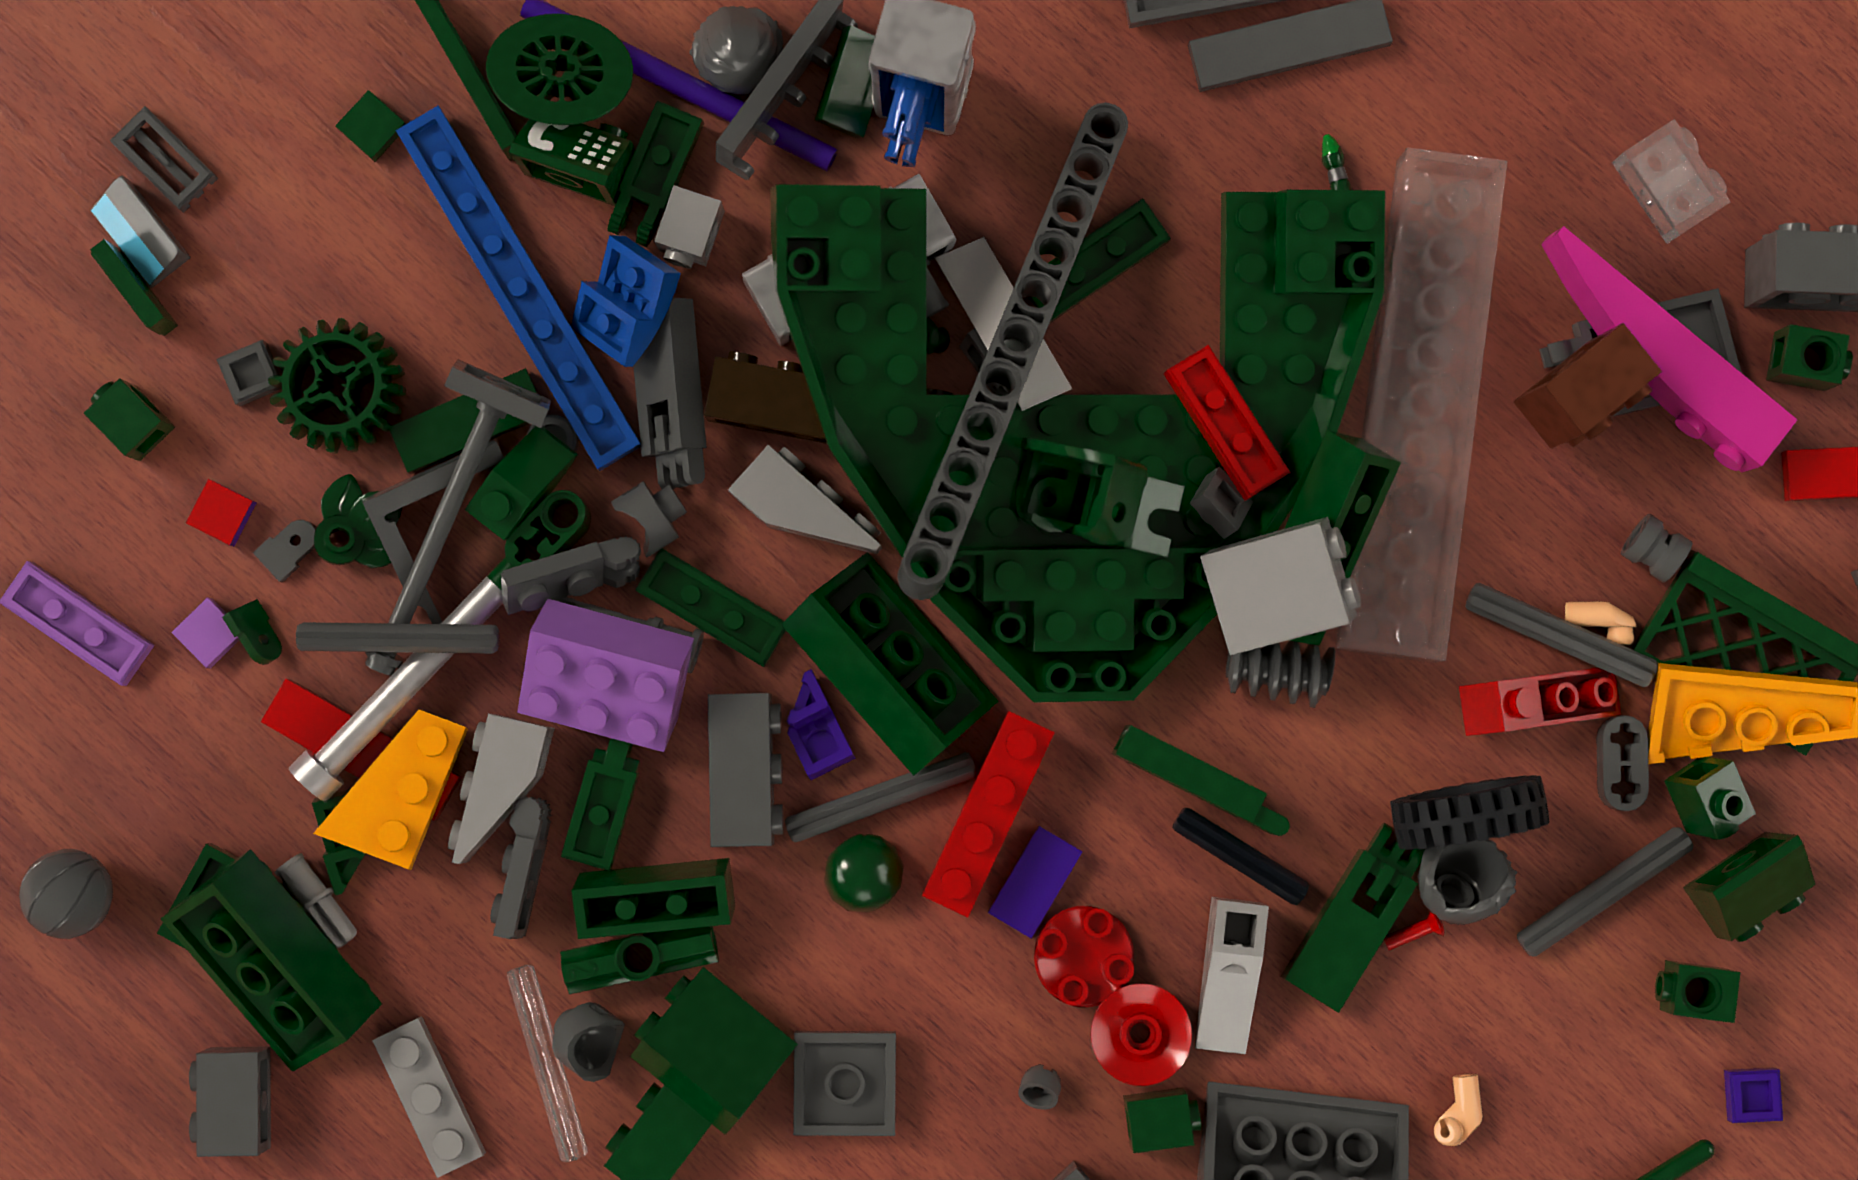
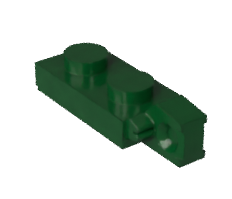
(602, 806)

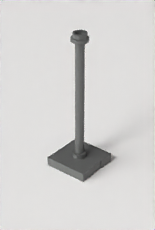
(495, 400)

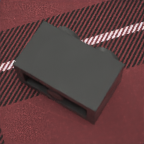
(231, 1101)

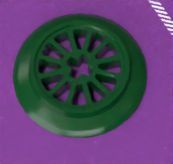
(523, 68)

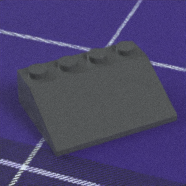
(1300, 1136)

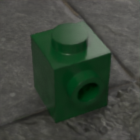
(1710, 797)

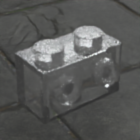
(1672, 180)

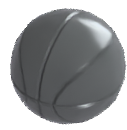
(66, 893)

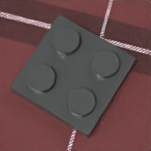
(844, 1083)

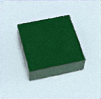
(370, 125)

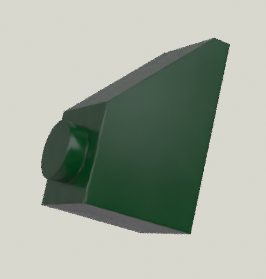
(521, 481)

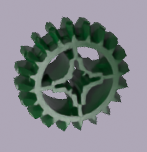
(313, 352)

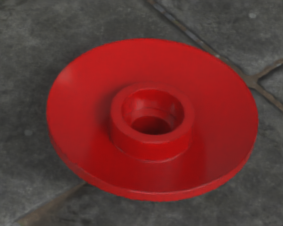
(1156, 1056)

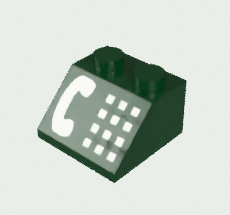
(575, 157)

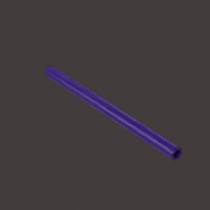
(707, 96)

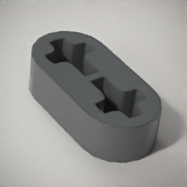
(1635, 763)

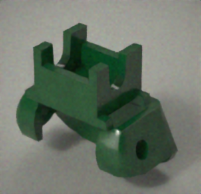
(1116, 499)

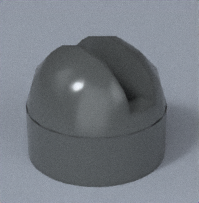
(1037, 1097)

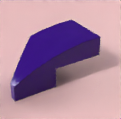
(816, 731)

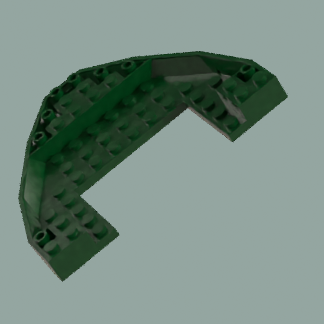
(1051, 605)

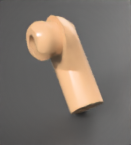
(1605, 615)
(1463, 1115)

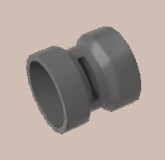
(1656, 548)

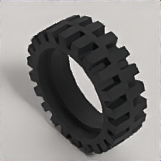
(1470, 812)

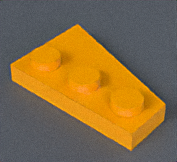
(398, 793)

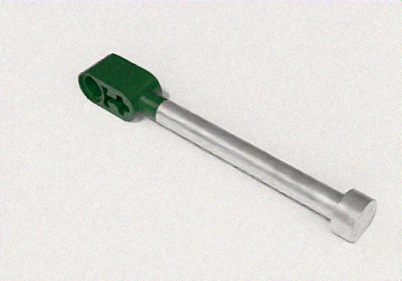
(321, 770)

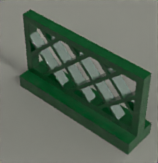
(1758, 608)

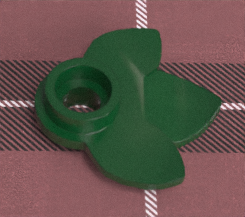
(345, 512)

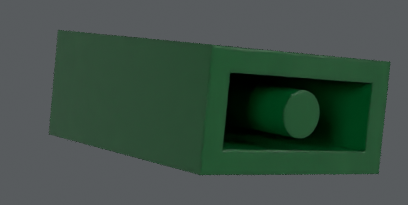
(712, 1049)

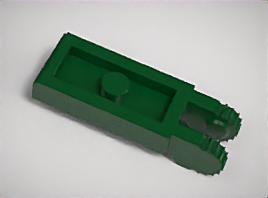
(655, 168)

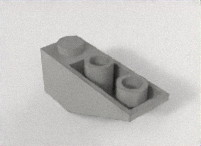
(791, 503)
(506, 770)
(1230, 974)

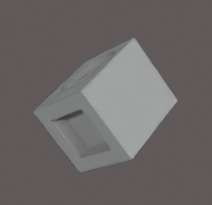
(689, 227)

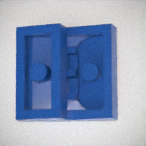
(627, 301)

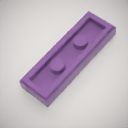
(76, 623)

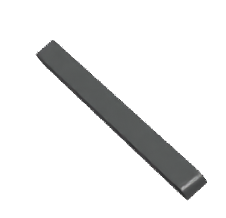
(1007, 366)

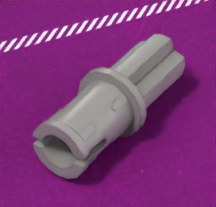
(316, 900)

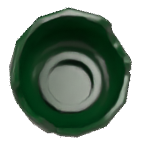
(863, 873)

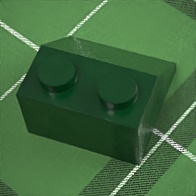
(1752, 885)

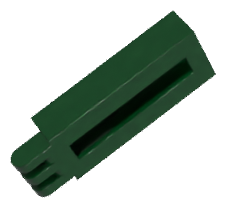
(1198, 779)
(1345, 934)

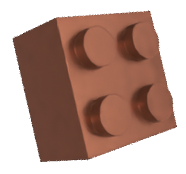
(1589, 388)

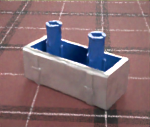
(920, 71)

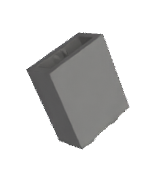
(1281, 585)

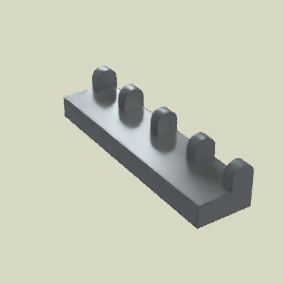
(779, 85)

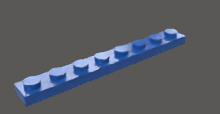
(519, 288)

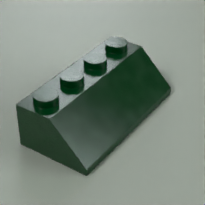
(889, 662)
(272, 961)

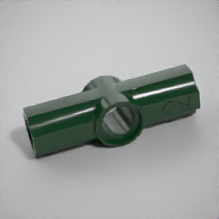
(608, 965)

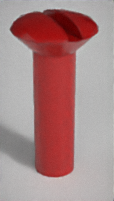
(1415, 931)

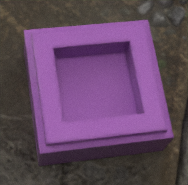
(206, 633)

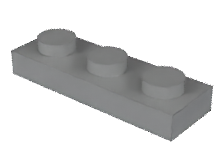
(429, 1097)

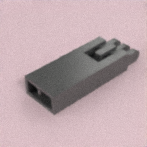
(672, 399)

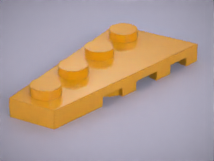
(1728, 710)

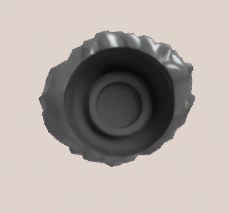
(736, 48)
(1466, 881)

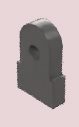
(280, 553)

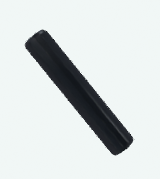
(1241, 856)

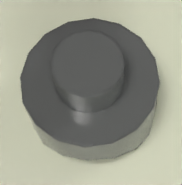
(653, 513)
(587, 1040)

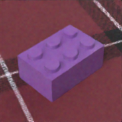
(604, 675)

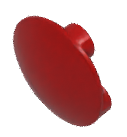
(1083, 956)

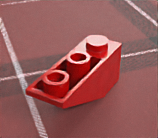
(1539, 701)

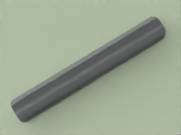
(1561, 634)
(397, 637)
(880, 797)
(1605, 891)

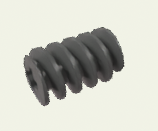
(1283, 670)

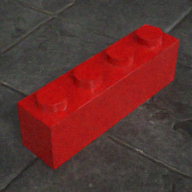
(987, 814)

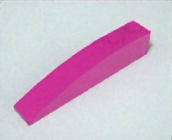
(1695, 383)

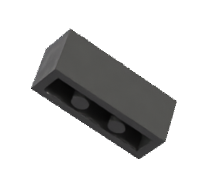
(744, 770)

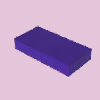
(1034, 882)

